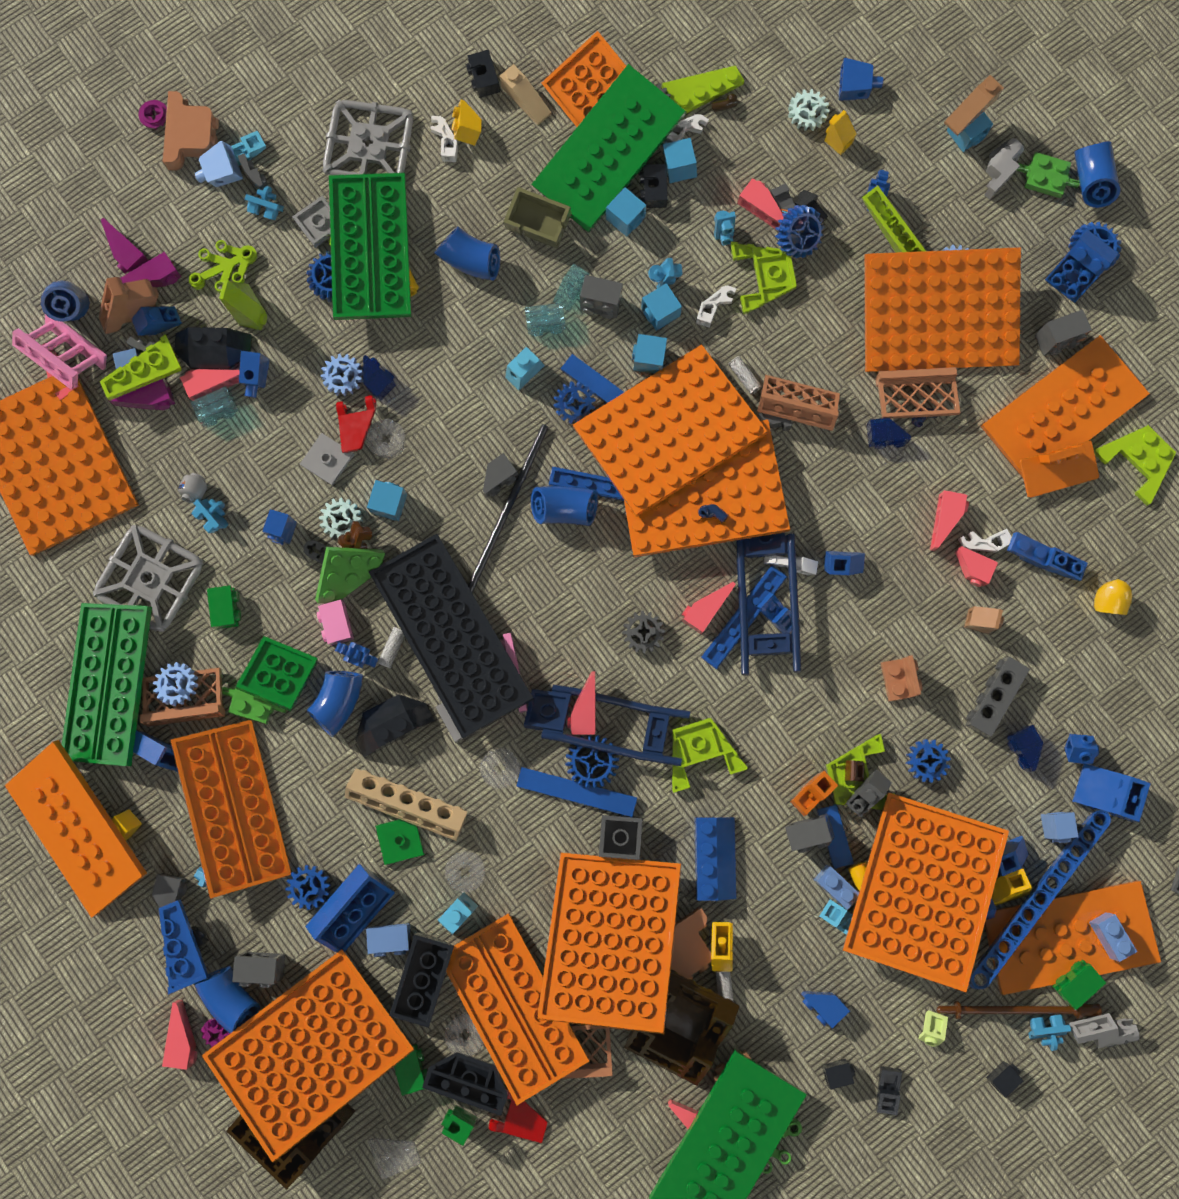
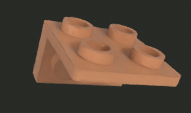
(901, 678)

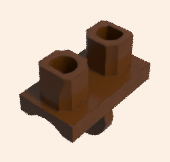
(354, 538)

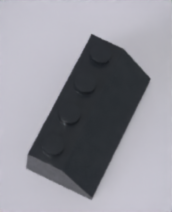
(421, 979)

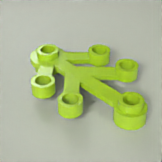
(225, 265)

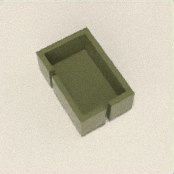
(537, 217)

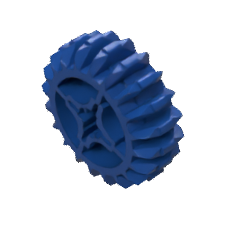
(799, 219)
(1102, 233)
(324, 287)
(588, 779)

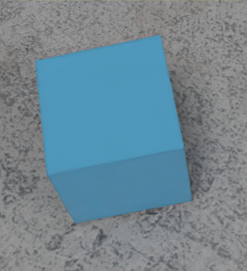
(973, 133)
(680, 160)
(626, 212)
(661, 307)
(649, 353)
(387, 500)

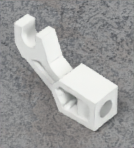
(685, 125)
(442, 129)
(712, 302)
(979, 544)
(803, 565)

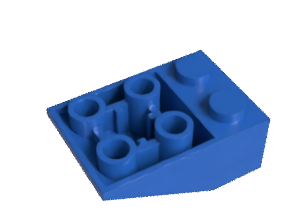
(1081, 266)
(1111, 792)

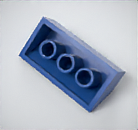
(715, 858)
(349, 909)

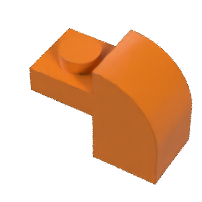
(813, 792)

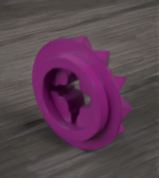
(146, 111)
(209, 1029)

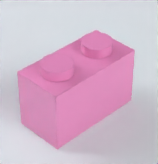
(335, 623)

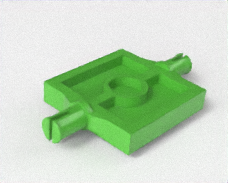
(1048, 175)
(250, 706)

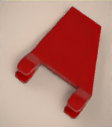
(355, 426)
(521, 1122)

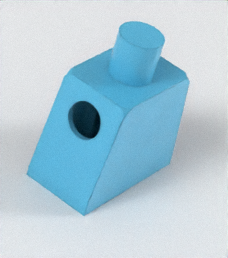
(524, 367)
(457, 913)

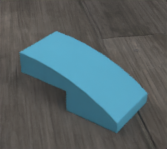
(250, 145)
(836, 916)

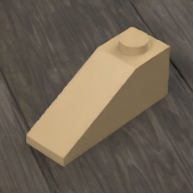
(524, 94)

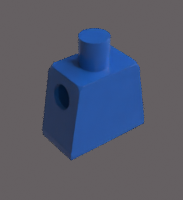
(857, 80)
(253, 365)

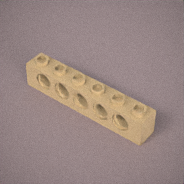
(410, 813)

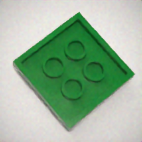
(277, 673)

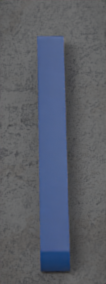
(1048, 895)

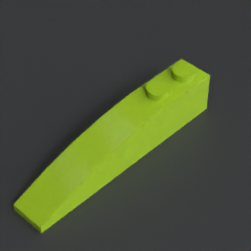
(890, 222)

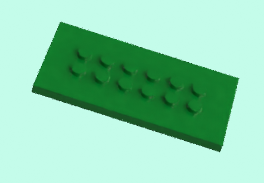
(609, 147)
(369, 246)
(106, 683)
(731, 1134)

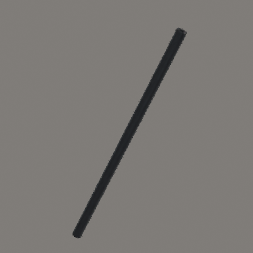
(507, 508)

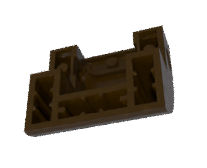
(693, 1030)
(299, 1157)

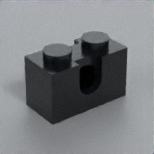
(479, 64)
(654, 175)

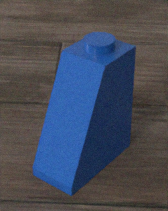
(154, 750)

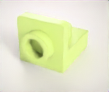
(934, 1029)

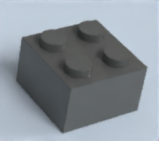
(600, 297)
(1063, 333)
(810, 832)
(620, 837)
(258, 968)

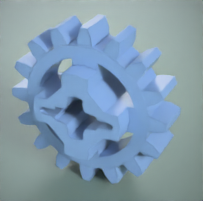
(350, 370)
(167, 689)

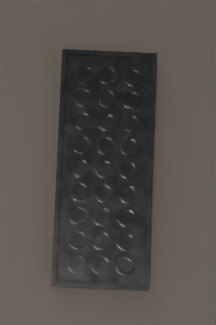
(451, 636)

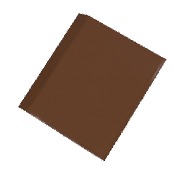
(854, 770)

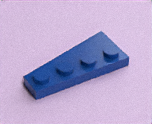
(180, 948)

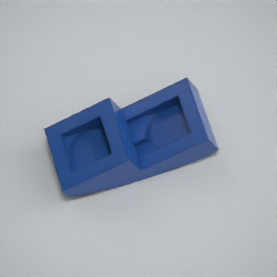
(776, 613)

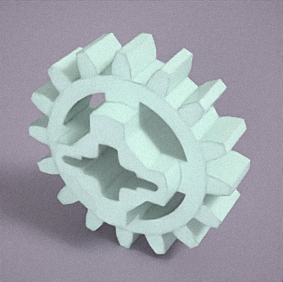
(806, 112)
(343, 511)

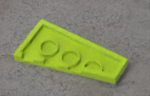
(702, 88)
(148, 367)

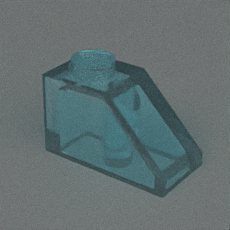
(570, 287)

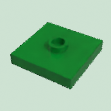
(399, 841)

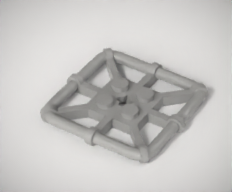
(362, 132)
(144, 565)

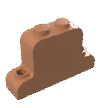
(188, 131)
(123, 301)
(689, 949)

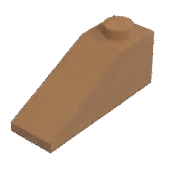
(974, 105)

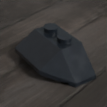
(211, 347)
(391, 722)
(468, 1082)

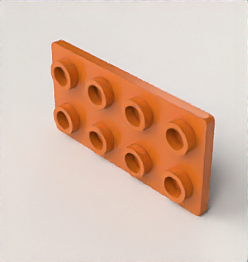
(1059, 469)

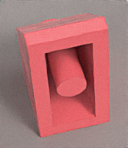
(975, 566)

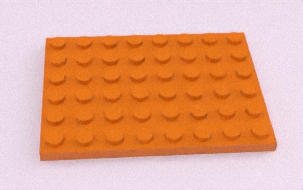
(942, 309)
(669, 430)
(57, 466)
(742, 487)
(926, 892)
(611, 943)
(307, 1054)

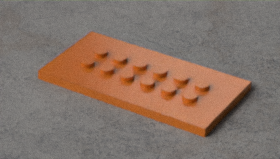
(1066, 405)
(230, 808)
(75, 829)
(1066, 937)
(502, 996)

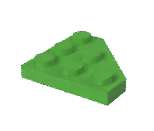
(345, 571)

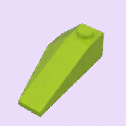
(243, 304)

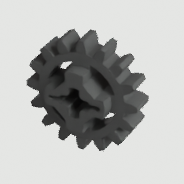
(653, 631)

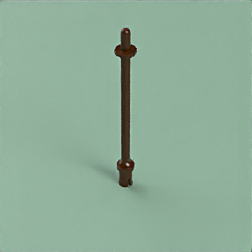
(1085, 1010)

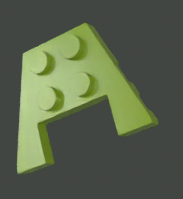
(772, 270)
(1146, 453)
(699, 743)
(836, 770)

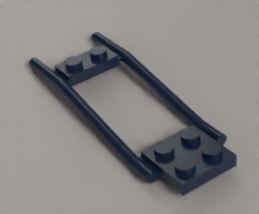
(768, 644)
(550, 712)

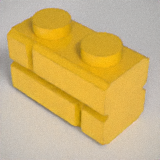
(722, 946)

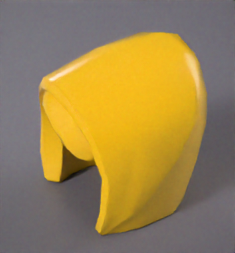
(1113, 598)

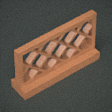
(918, 377)
(798, 410)
(187, 713)
(596, 1069)

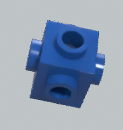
(1081, 749)

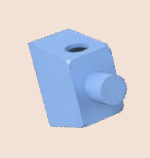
(219, 166)

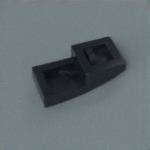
(888, 1090)

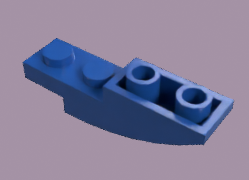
(1047, 558)

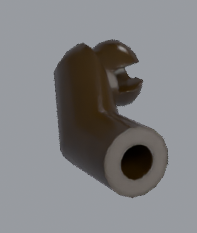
(731, 102)

